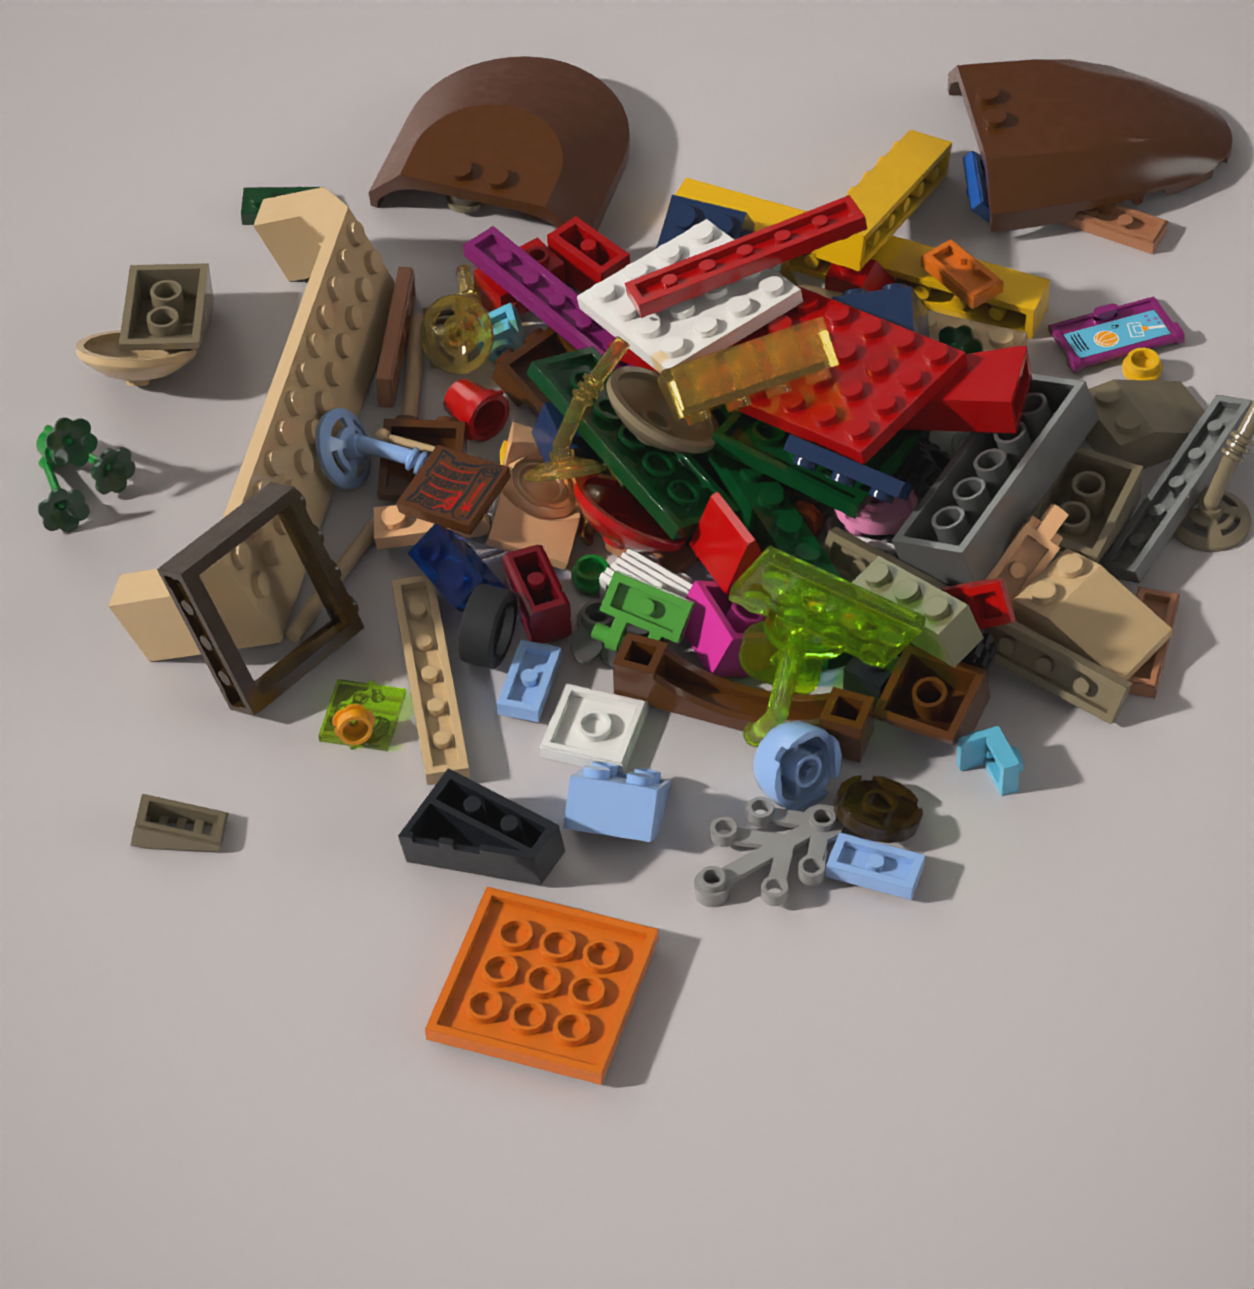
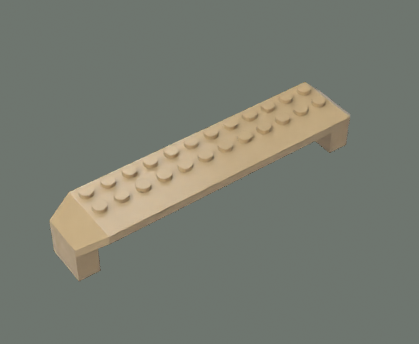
(320, 369)

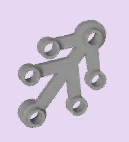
(770, 848)

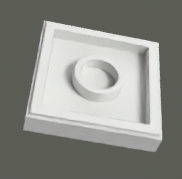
(593, 727)

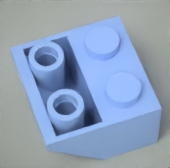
(616, 802)

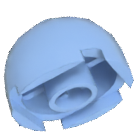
(796, 764)

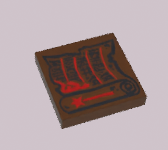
(453, 489)

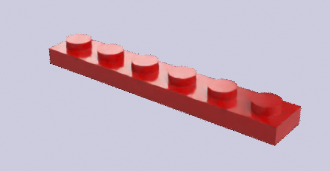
(745, 256)

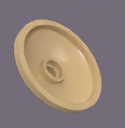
(134, 366)

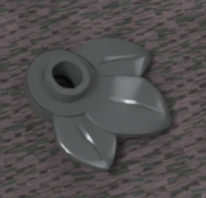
(586, 648)

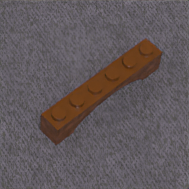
(667, 682)

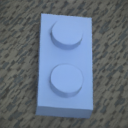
(529, 681)
(875, 866)

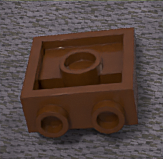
(513, 366)
(442, 431)

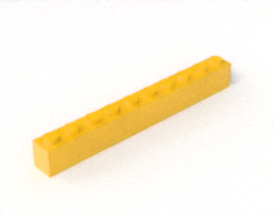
(1016, 308)

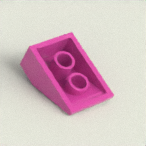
(718, 629)

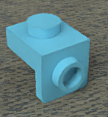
(506, 330)
(993, 751)

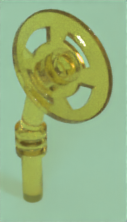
(460, 329)
(562, 459)

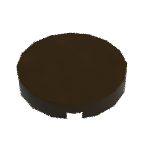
(878, 809)

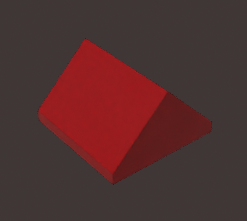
(723, 543)

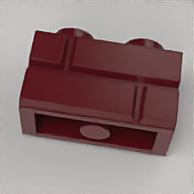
(539, 595)

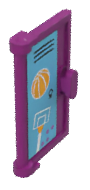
(1114, 332)

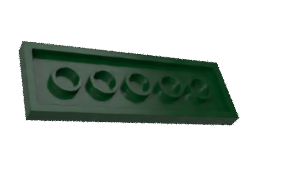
(664, 482)

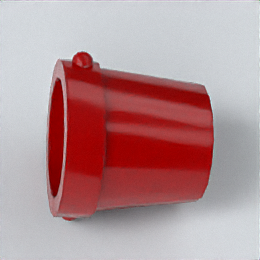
(479, 407)

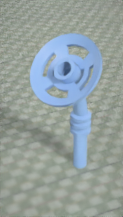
(355, 445)

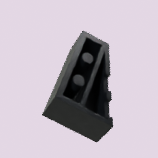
(480, 833)

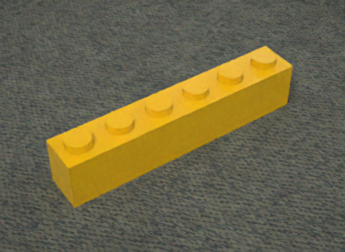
(891, 195)

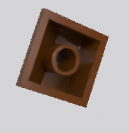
(933, 696)

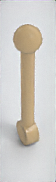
(384, 435)

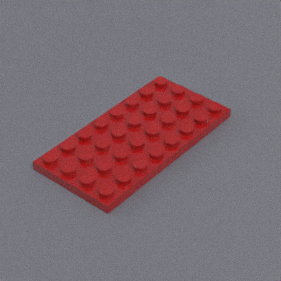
(873, 391)

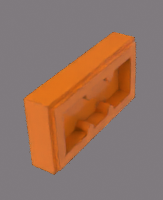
(962, 273)

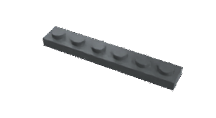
(1175, 490)

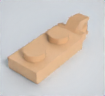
(1029, 551)

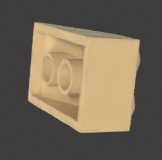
(1091, 614)

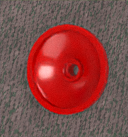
(621, 516)

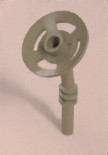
(1212, 507)

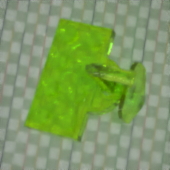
(807, 621)

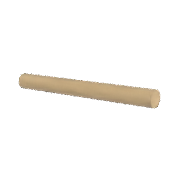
(413, 367)
(346, 564)

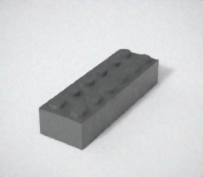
(996, 484)

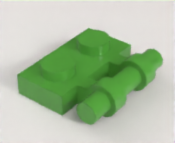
(644, 606)

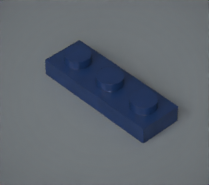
(847, 470)

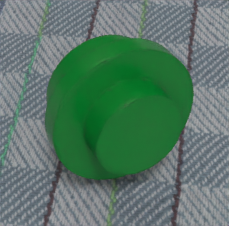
(587, 572)

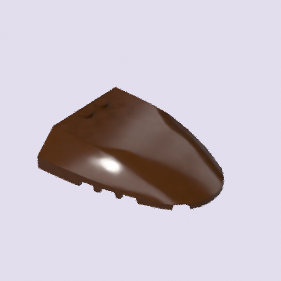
(1082, 137)

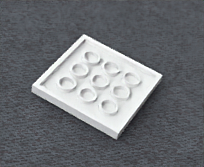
(698, 324)

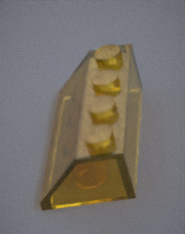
(747, 371)

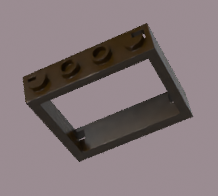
(206, 625)

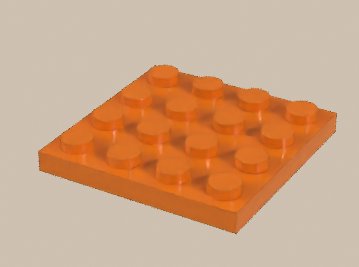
(543, 985)

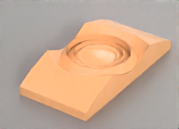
(533, 511)

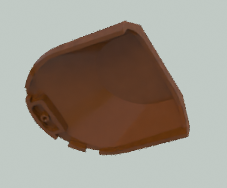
(514, 138)

